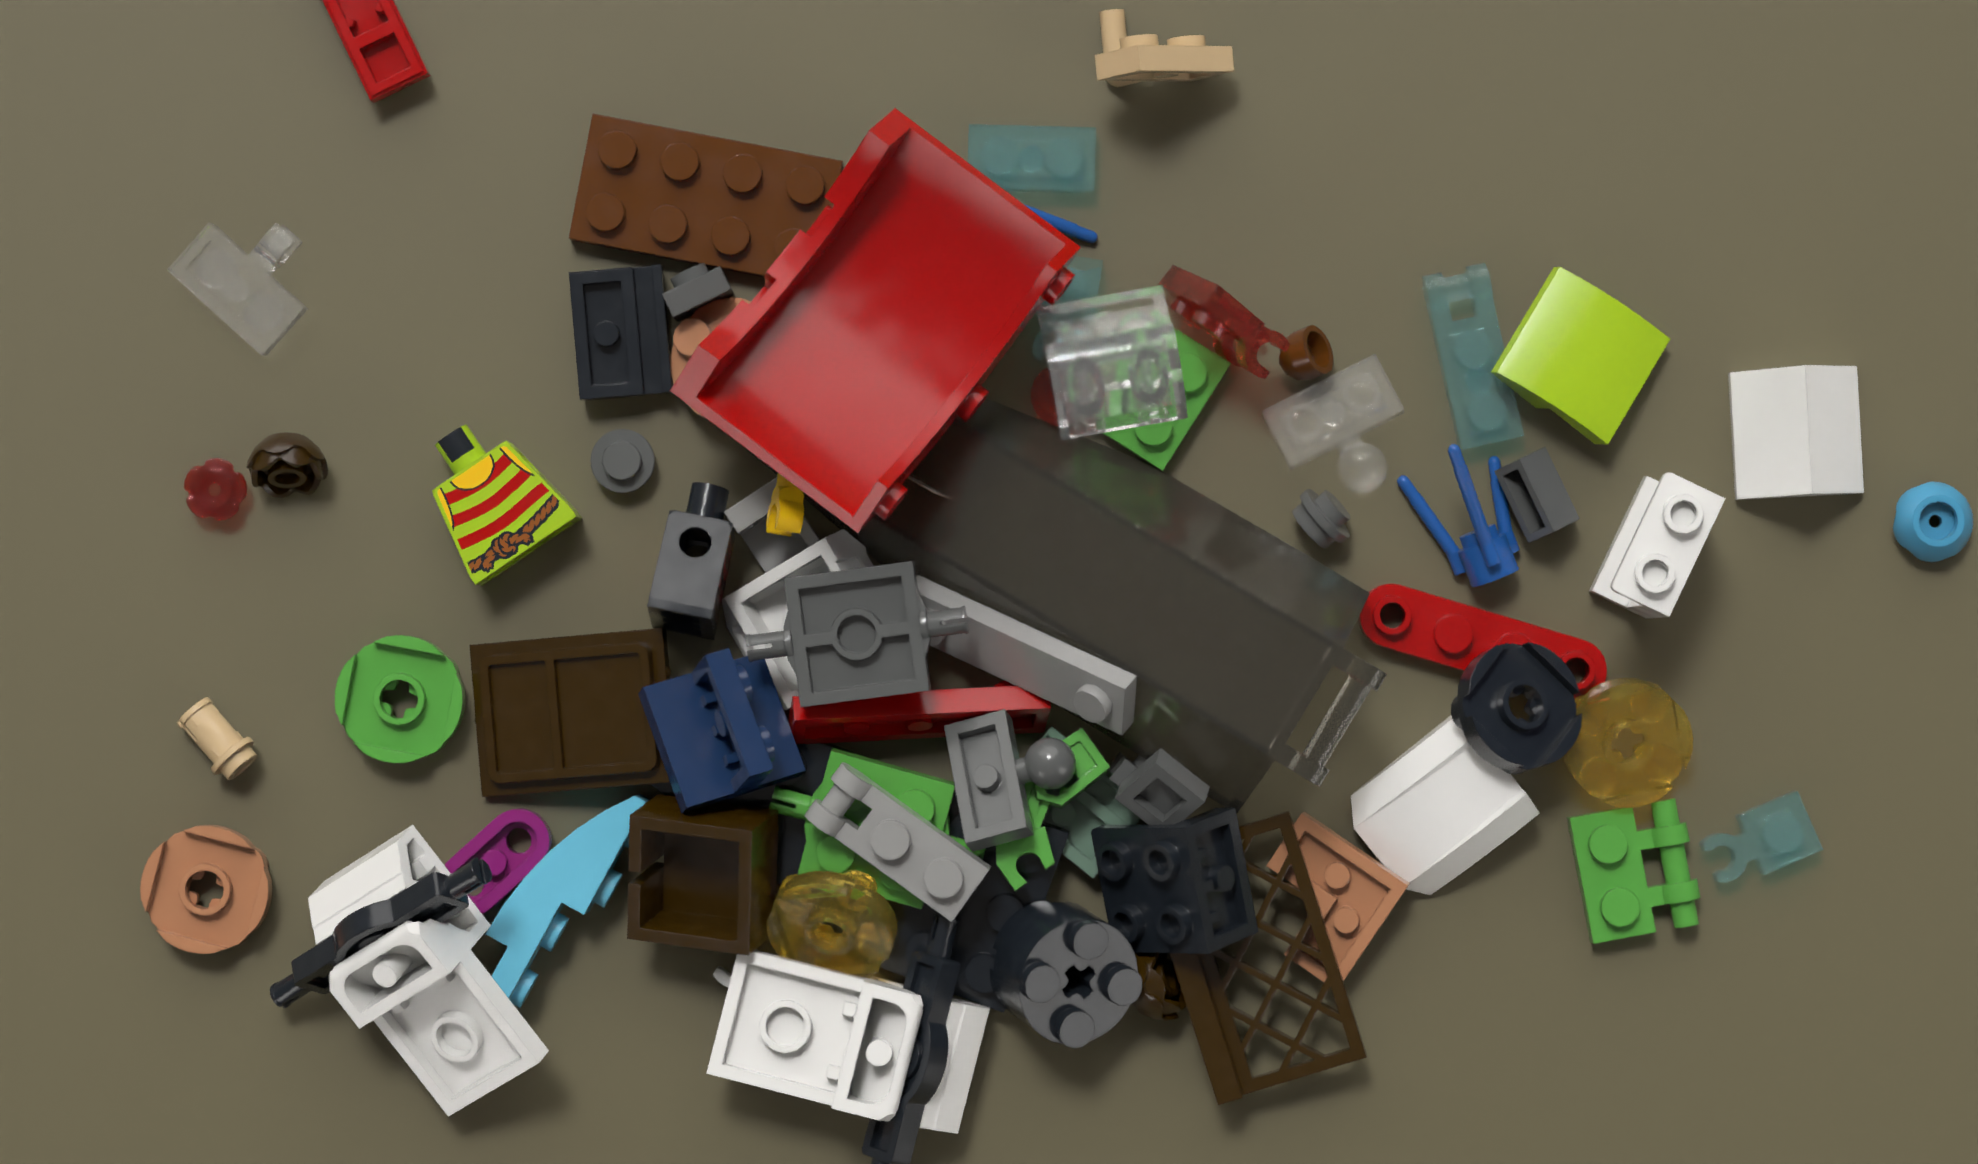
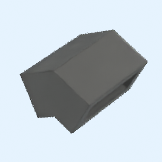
(1536, 495)

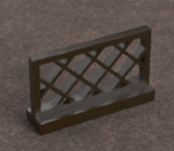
(1215, 1016)

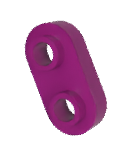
(506, 864)

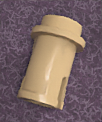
(218, 739)

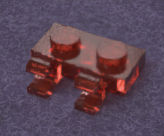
(1223, 317)

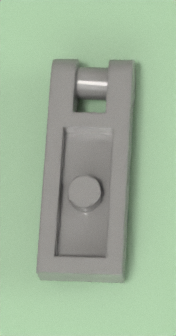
(899, 842)

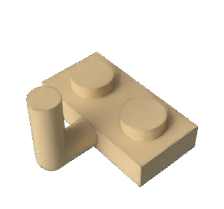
(1141, 58)

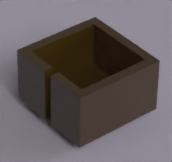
(713, 876)

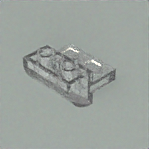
(1112, 362)

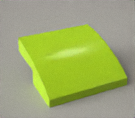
(1580, 355)

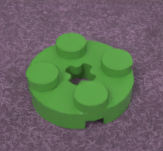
(370, 720)

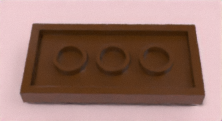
(695, 195)

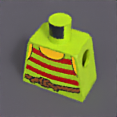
(497, 504)

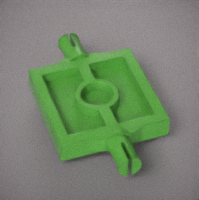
(921, 792)

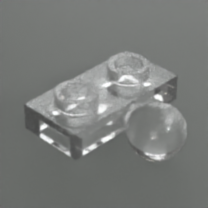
(1336, 416)

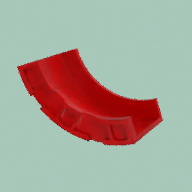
(878, 322)

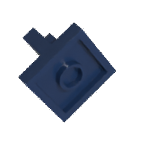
(721, 730)

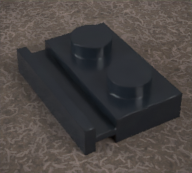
(620, 332)

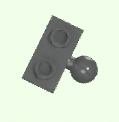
(992, 777)

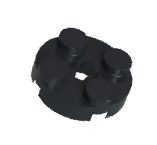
(1485, 712)

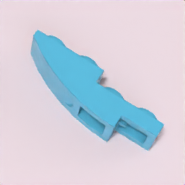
(570, 874)

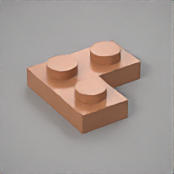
(1351, 891)

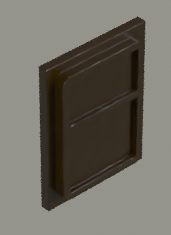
(567, 711)

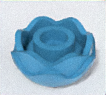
(1912, 521)

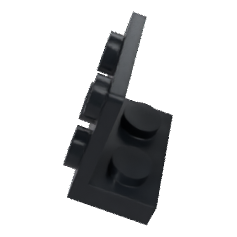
(1177, 883)

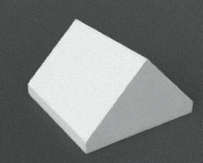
(1796, 432)

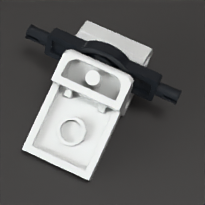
(399, 953)
(857, 1041)

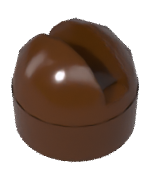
(1308, 354)

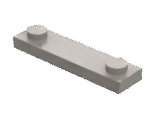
(1035, 660)

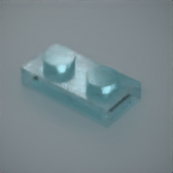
(1035, 157)

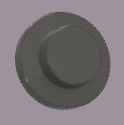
(622, 461)
(1322, 517)

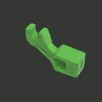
(1088, 770)

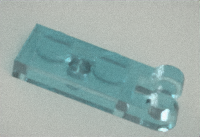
(1467, 351)

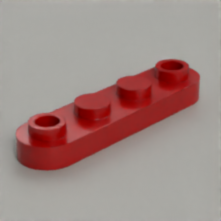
(1458, 632)

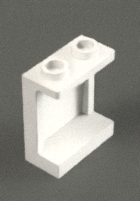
(1657, 545)

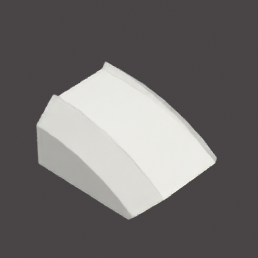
(763, 604)
(1438, 809)

